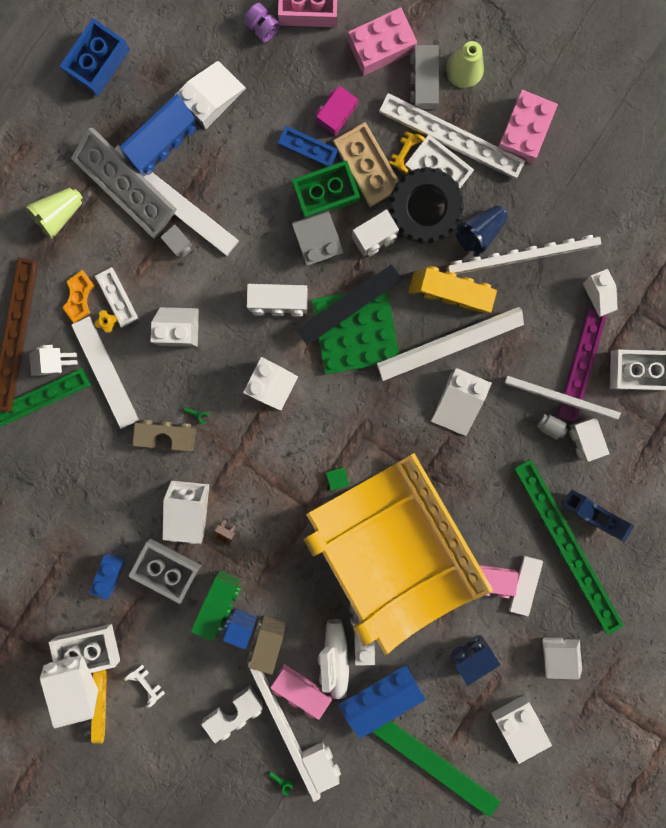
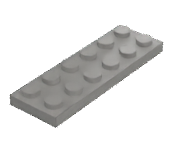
(123, 183)

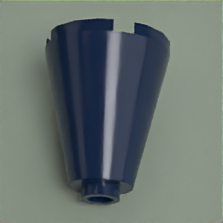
(480, 230)

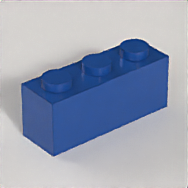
(239, 628)

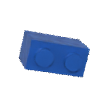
(107, 576)

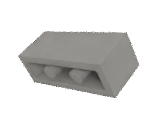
(425, 77)

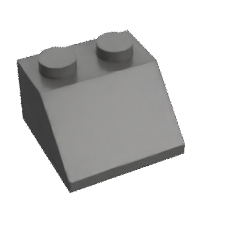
(317, 238)

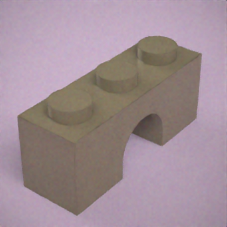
(147, 433)

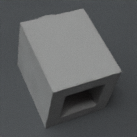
(177, 241)

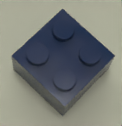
(474, 659)

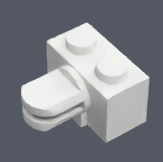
(47, 360)

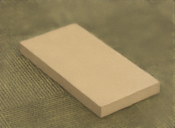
(367, 164)

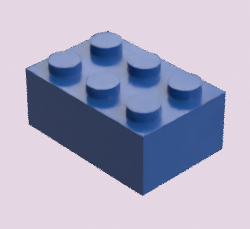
(95, 57)

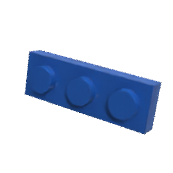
(307, 147)

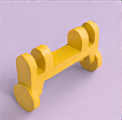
(399, 160)

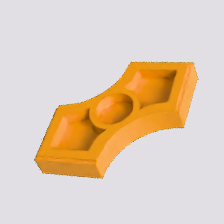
(79, 287)

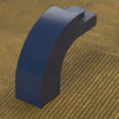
(597, 516)

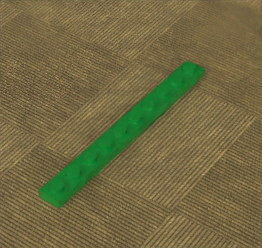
(568, 546)

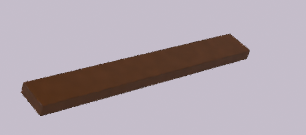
(16, 329)

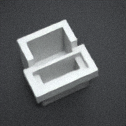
(562, 658)

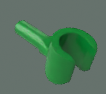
(196, 414)
(283, 783)

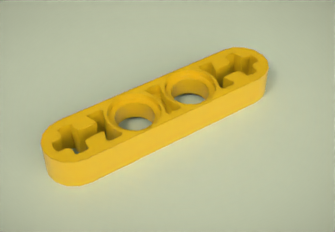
(98, 720)

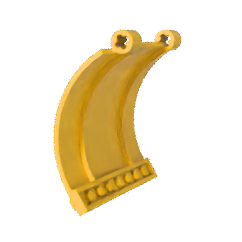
(396, 554)

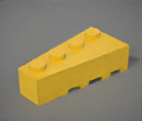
(453, 289)

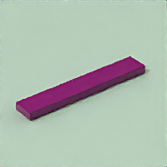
(582, 363)

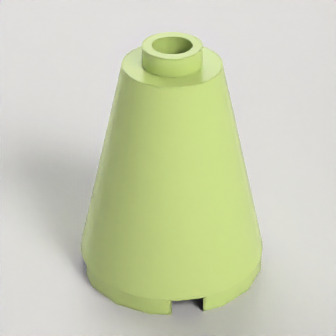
(466, 65)
(55, 210)

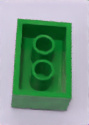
(326, 190)
(217, 606)

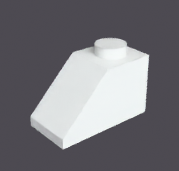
(602, 292)

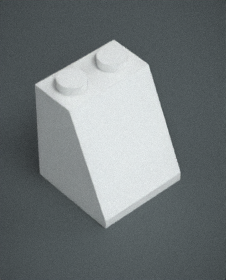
(175, 327)
(270, 384)
(185, 512)
(69, 691)

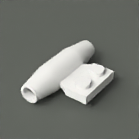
(334, 660)

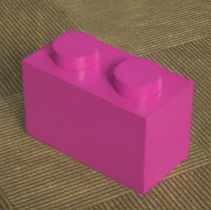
(336, 110)

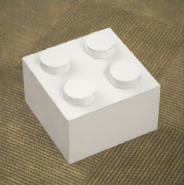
(375, 233)

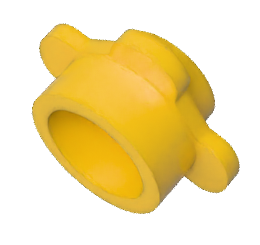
(111, 319)

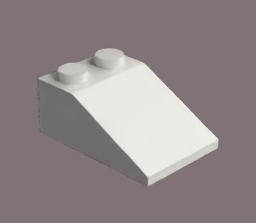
(210, 93)
(461, 401)
(521, 729)

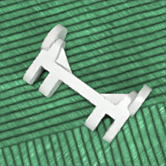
(152, 696)

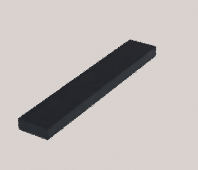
(349, 304)

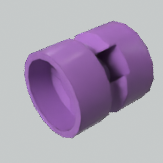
(260, 22)

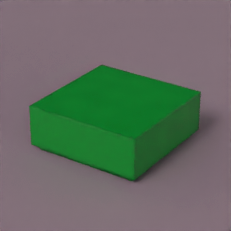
(337, 478)

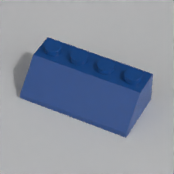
(159, 136)
(382, 702)

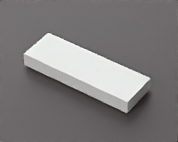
(116, 297)
(526, 585)

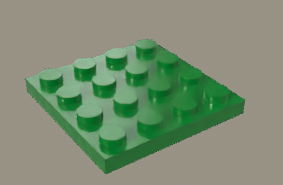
(361, 338)

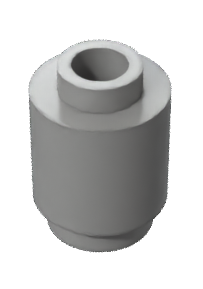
(552, 426)

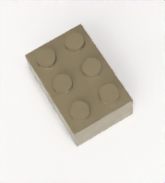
(266, 644)

